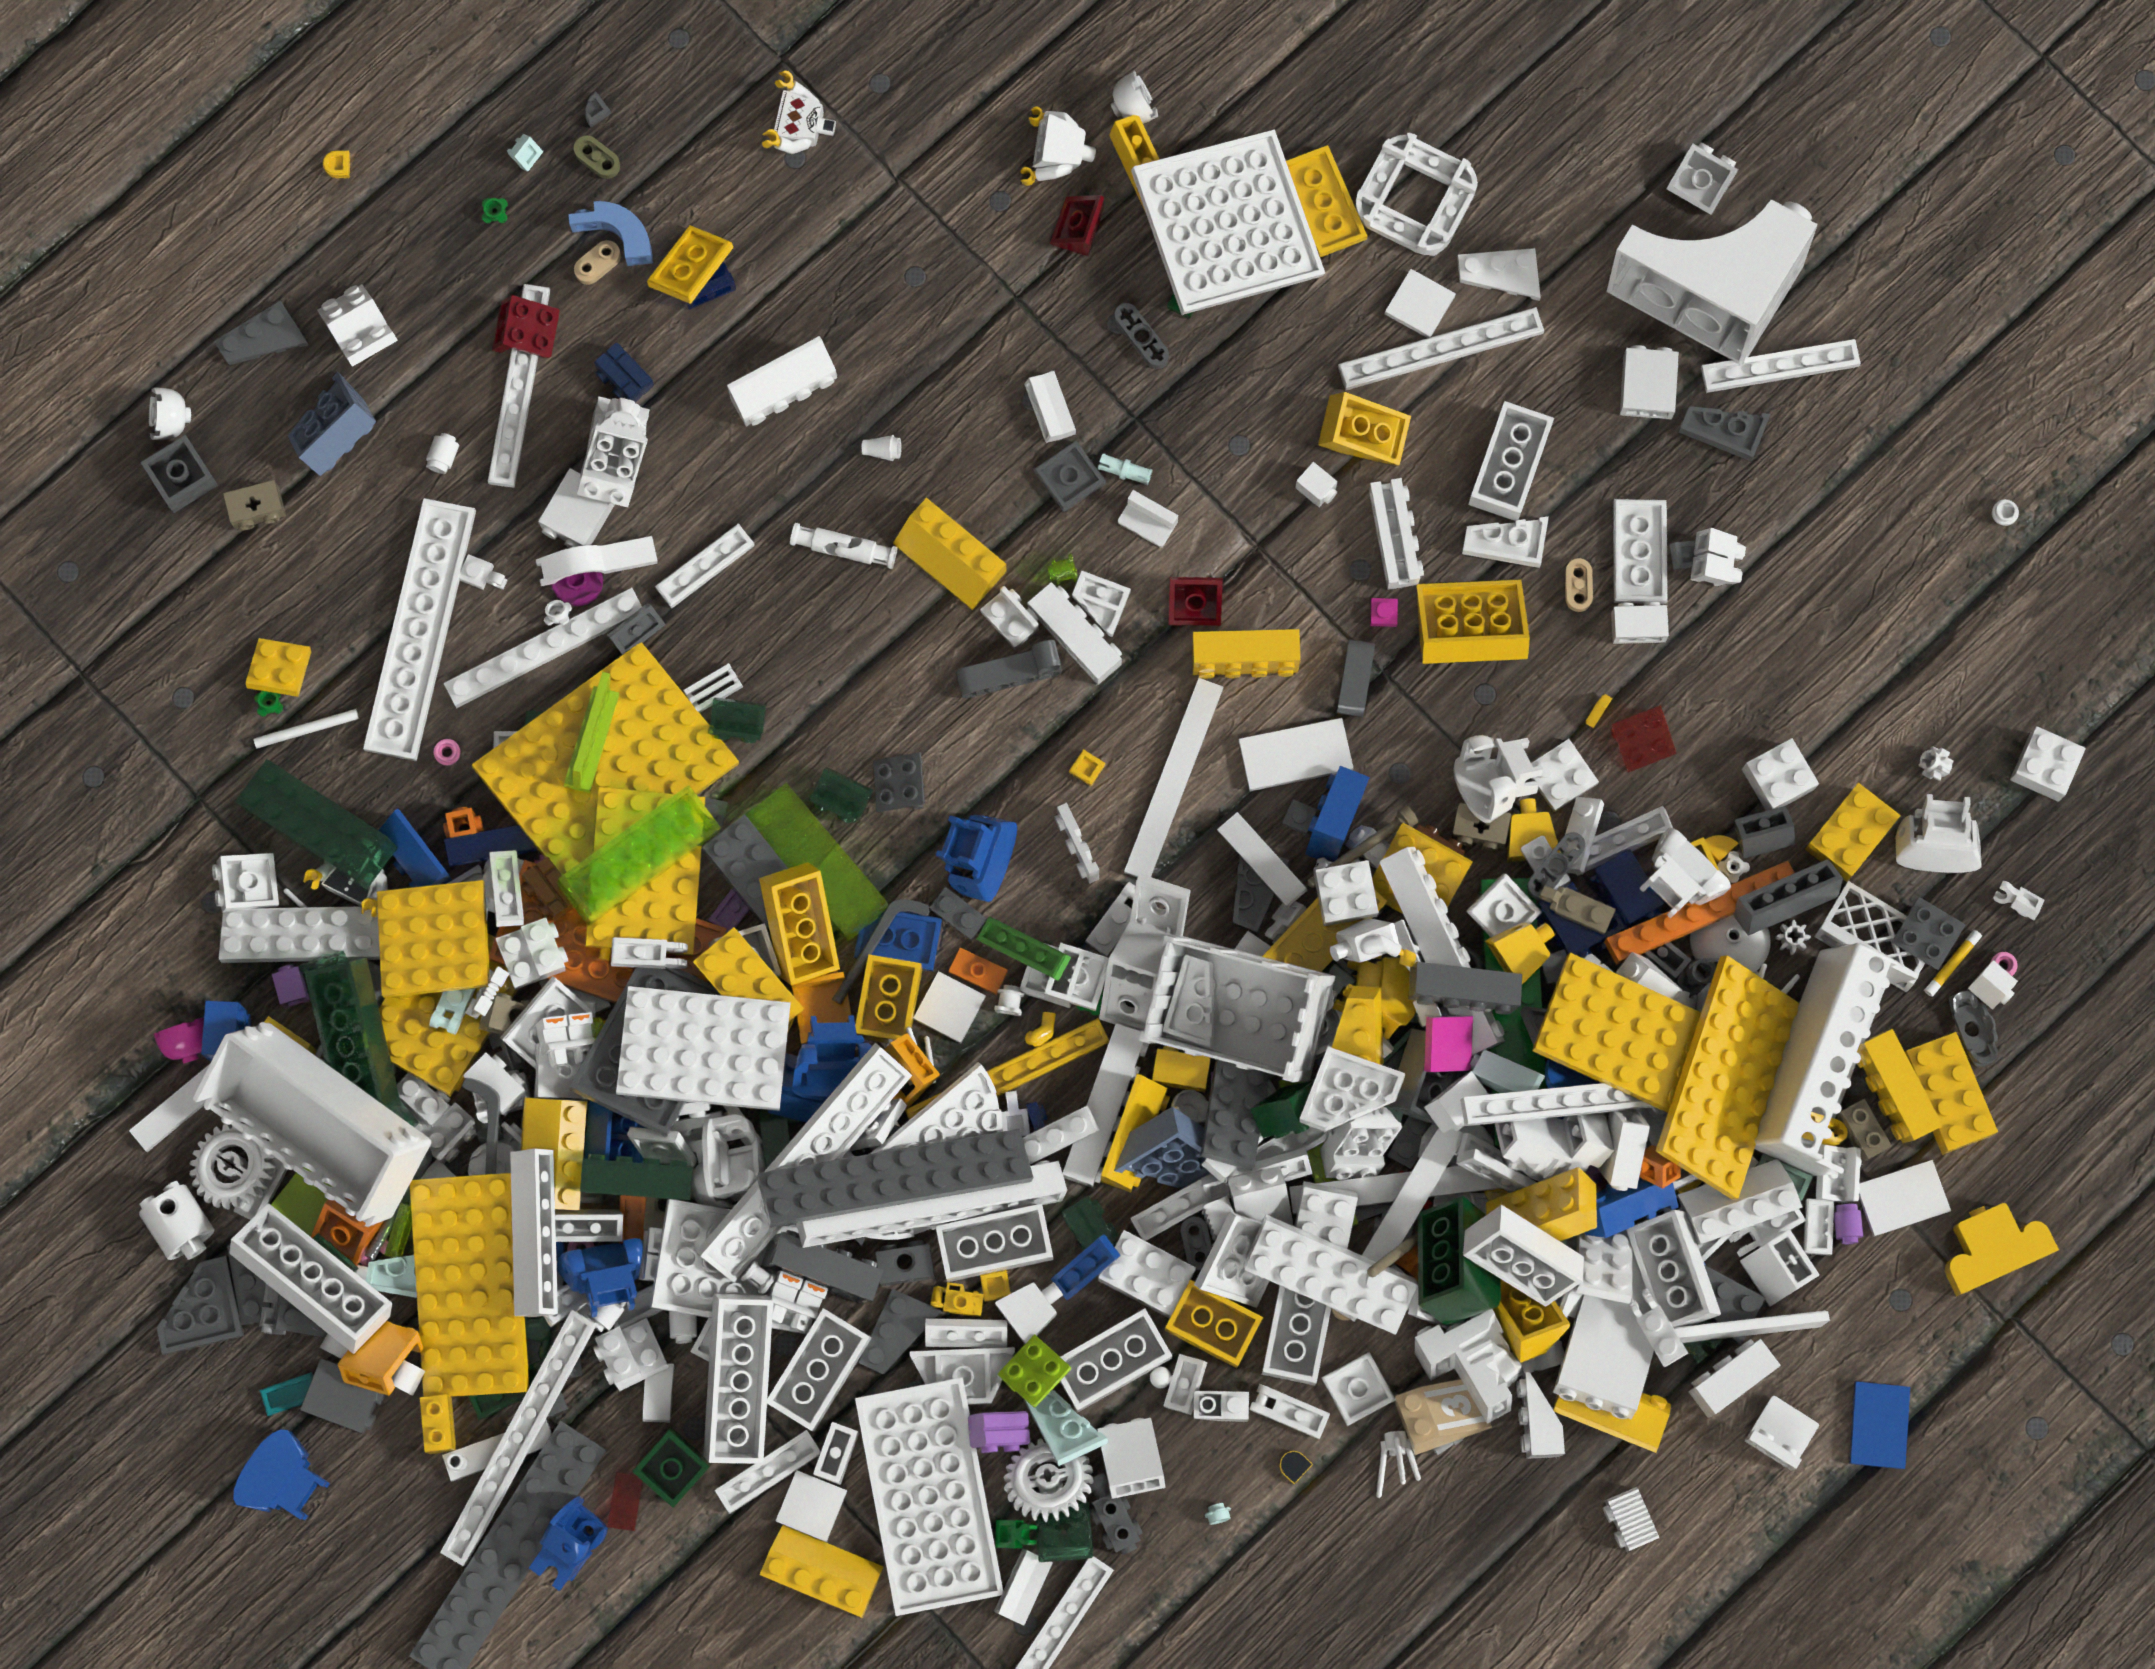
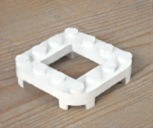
(1431, 162)

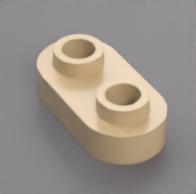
(599, 263)
(1578, 586)

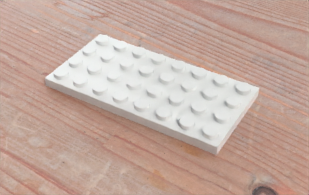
(929, 1497)

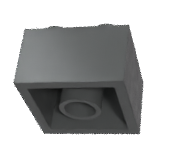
(179, 474)

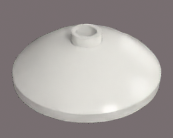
(1715, 942)

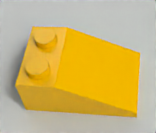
(1364, 429)

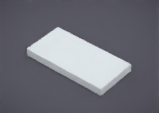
(1640, 551)
(1295, 754)

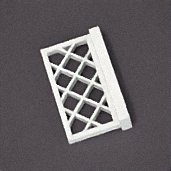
(1838, 936)

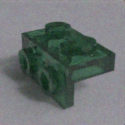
(737, 720)
(841, 796)

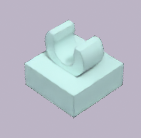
(525, 152)

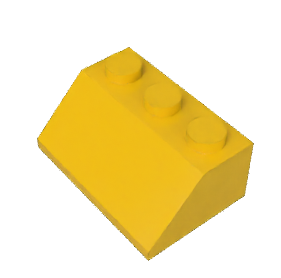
(1528, 1324)

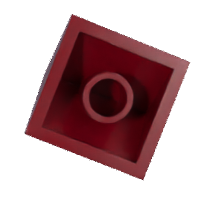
(1078, 223)
(1195, 601)

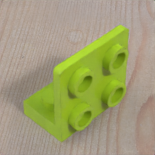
(1034, 1371)

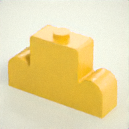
(1995, 1247)

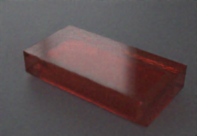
(625, 1502)

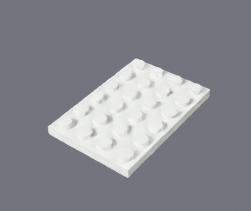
(703, 1048)
(685, 1279)

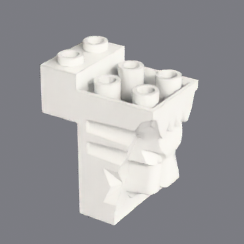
(614, 451)
(1359, 1145)
(1555, 1145)
(1478, 1357)

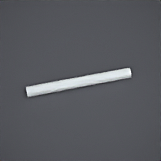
(306, 728)

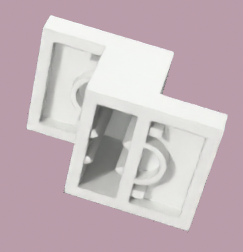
(356, 324)
(1078, 985)

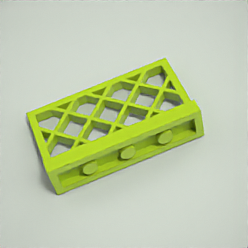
(592, 736)

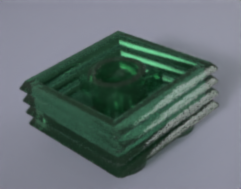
(1068, 1546)

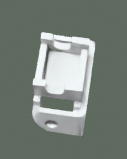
(1493, 784)
(1948, 839)
(1683, 873)
(730, 1170)

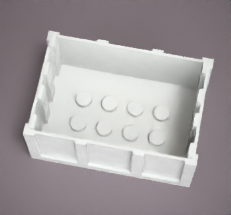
(1263, 1009)

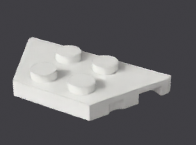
(976, 1367)

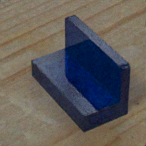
(717, 286)

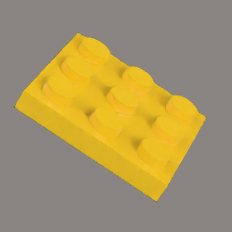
(1441, 862)

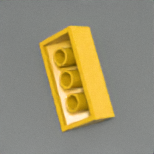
(949, 554)
(1143, 1104)
(560, 1128)
(1642, 1430)
(821, 1571)

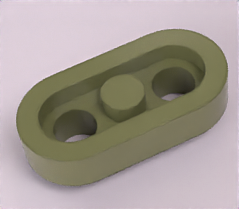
(597, 158)

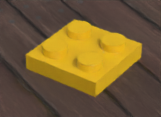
(278, 667)

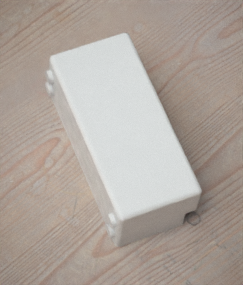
(1823, 1052)
(314, 1119)

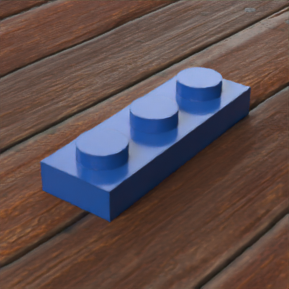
(1085, 1267)

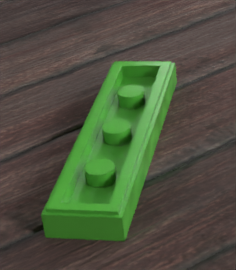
(1023, 948)

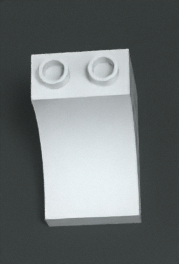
(1717, 286)

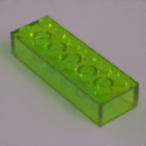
(802, 839)
(638, 855)

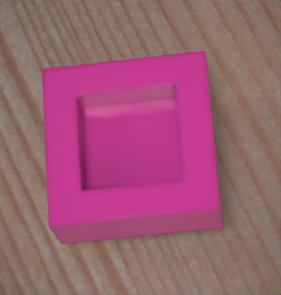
(1384, 612)

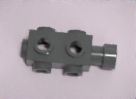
(1116, 1521)

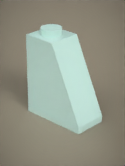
(1504, 1074)

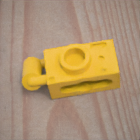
(957, 1301)

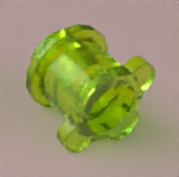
(1062, 570)

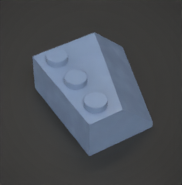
(332, 426)
(1166, 1150)

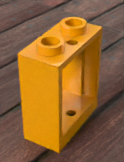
(910, 1057)

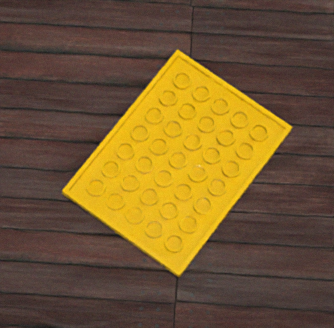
(651, 746)

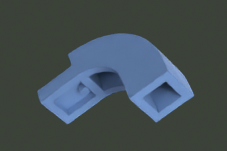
(622, 223)

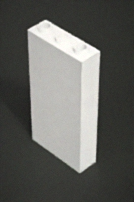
(1607, 1354)

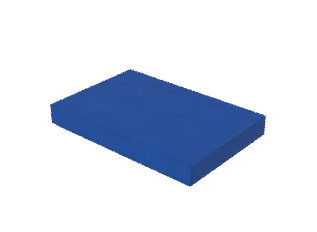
(907, 939)
(1879, 1425)

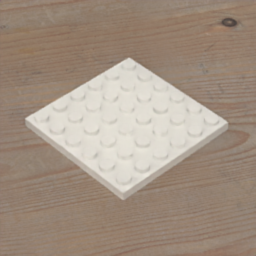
(1227, 221)

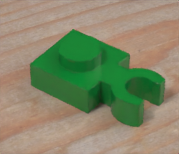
(1013, 1534)

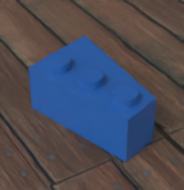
(1336, 813)
(1621, 1208)

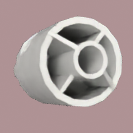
(181, 1230)

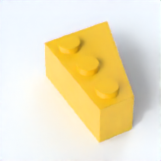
(1361, 1025)

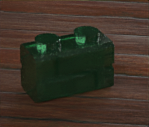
(1087, 1223)

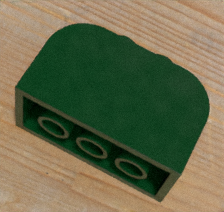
(1448, 1282)

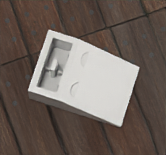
(1541, 1426)

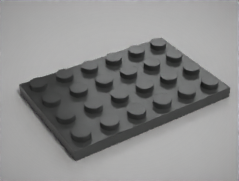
(599, 1071)

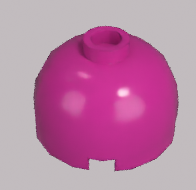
(181, 1041)

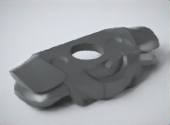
(1967, 1009)

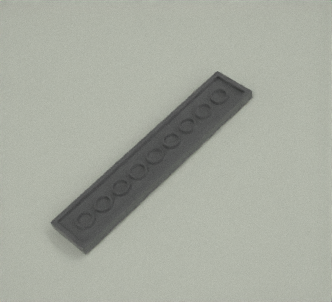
(894, 1177)
(507, 1551)

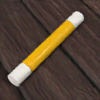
(1952, 963)

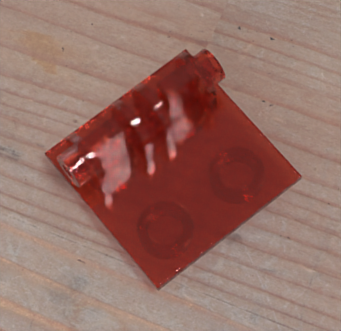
(1643, 738)

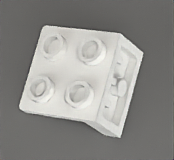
(1782, 1433)

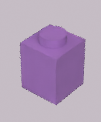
(290, 986)

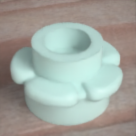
(1218, 1514)

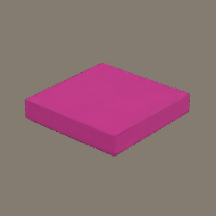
(1448, 1043)

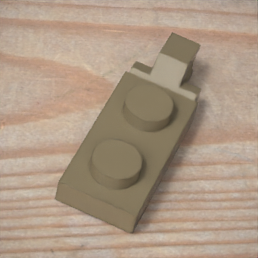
(1578, 908)

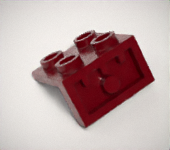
(526, 327)

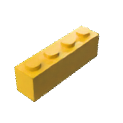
(1132, 145)

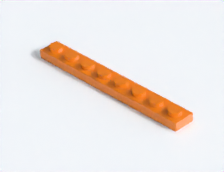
(1689, 918)

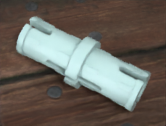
(1125, 469)

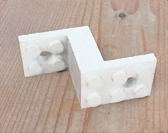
(1139, 951)

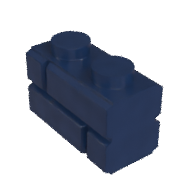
(623, 374)

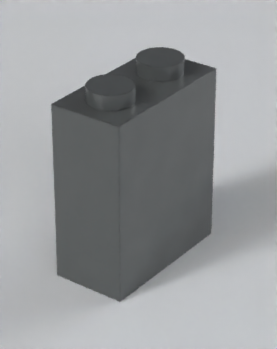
(340, 1402)

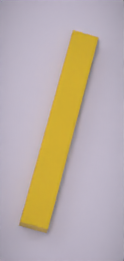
(1040, 1060)

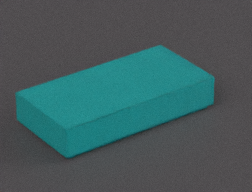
(286, 1394)

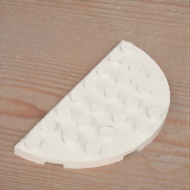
(959, 1112)

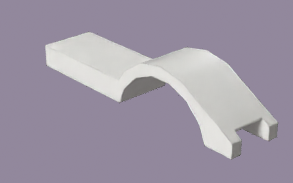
(597, 559)

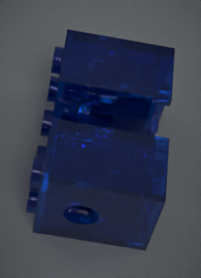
(1619, 887)

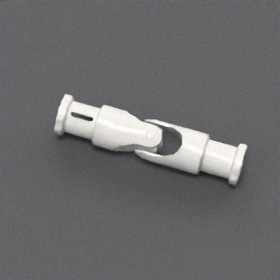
(862, 551)

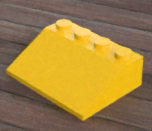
(1472, 621)

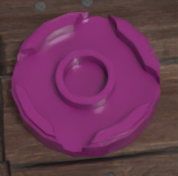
(579, 588)

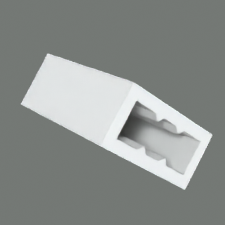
(1649, 382)
(573, 516)
(1629, 1140)
(1261, 1194)
(1132, 1458)

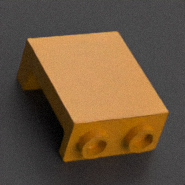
(816, 999)
(379, 1358)

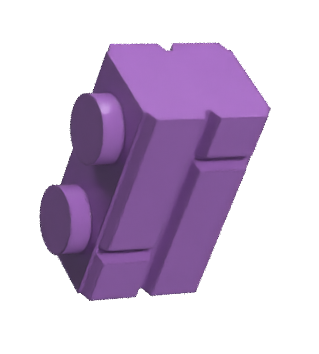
(999, 1430)

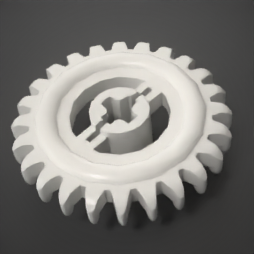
(245, 1183)
(1053, 1494)

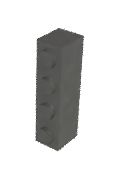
(1788, 897)
(1465, 987)

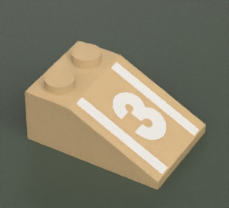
(1439, 1415)

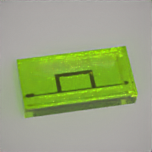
(400, 1231)

